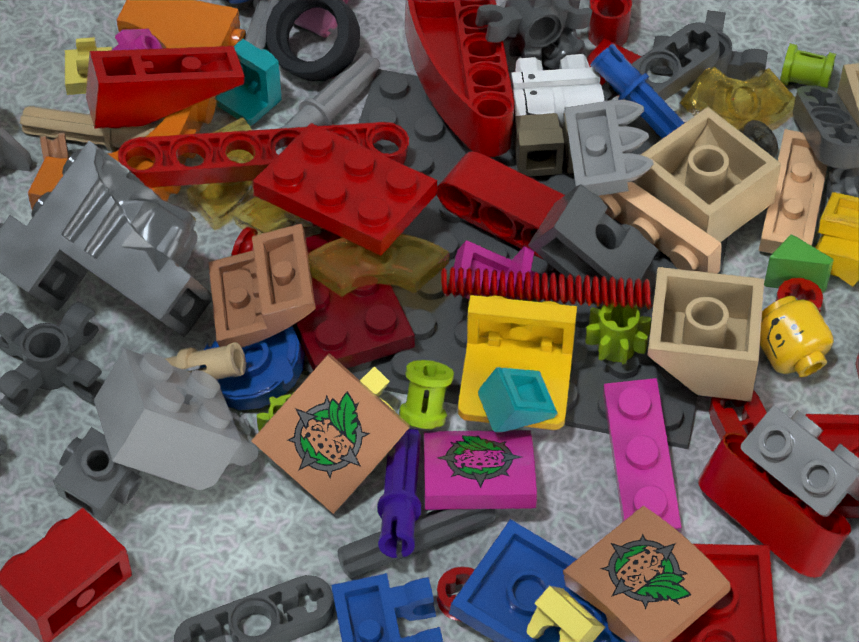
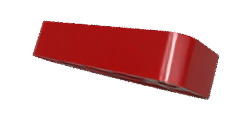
(462, 71)

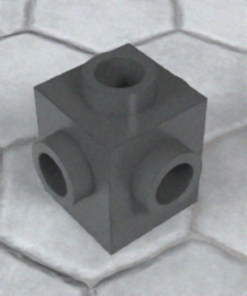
(93, 479)

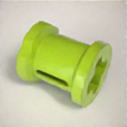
(807, 67)
(419, 381)

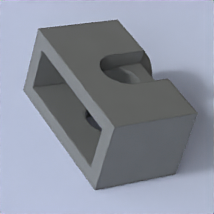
(583, 228)

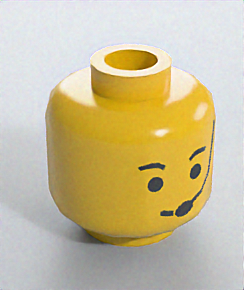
(795, 336)

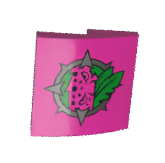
(479, 470)

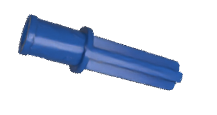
(633, 87)

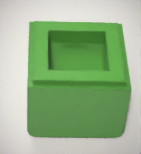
(798, 260)

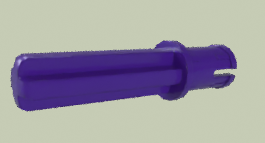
(399, 504)

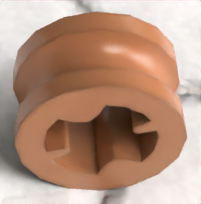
(54, 148)

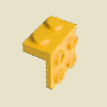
(517, 337)

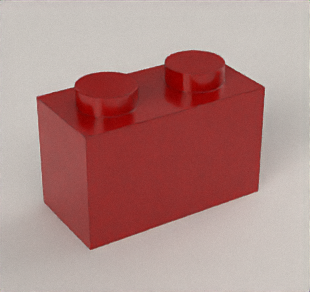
(63, 575)

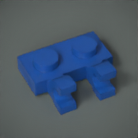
(370, 609)

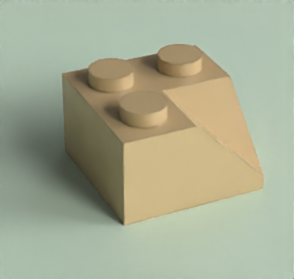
(711, 174)
(708, 330)

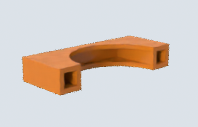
(175, 26)

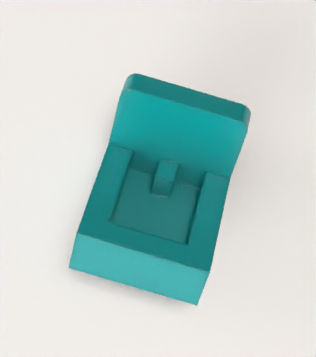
(260, 87)

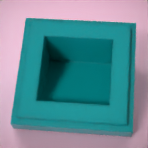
(515, 399)

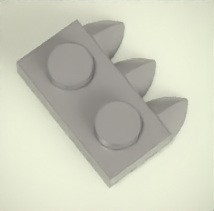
(604, 144)

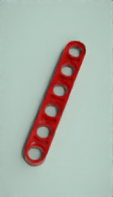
(259, 143)

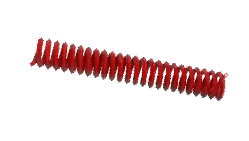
(596, 295)

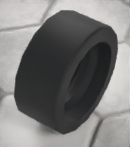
(339, 56)

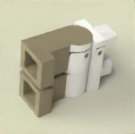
(540, 110)

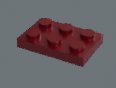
(355, 326)

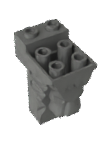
(116, 229)

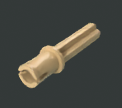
(77, 127)

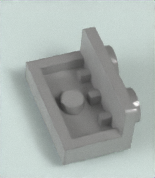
(801, 462)

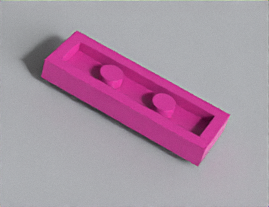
(640, 449)

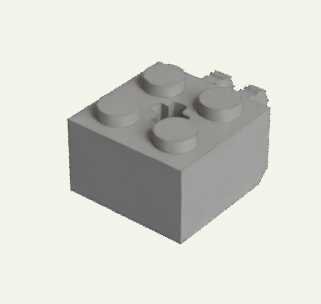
(171, 421)

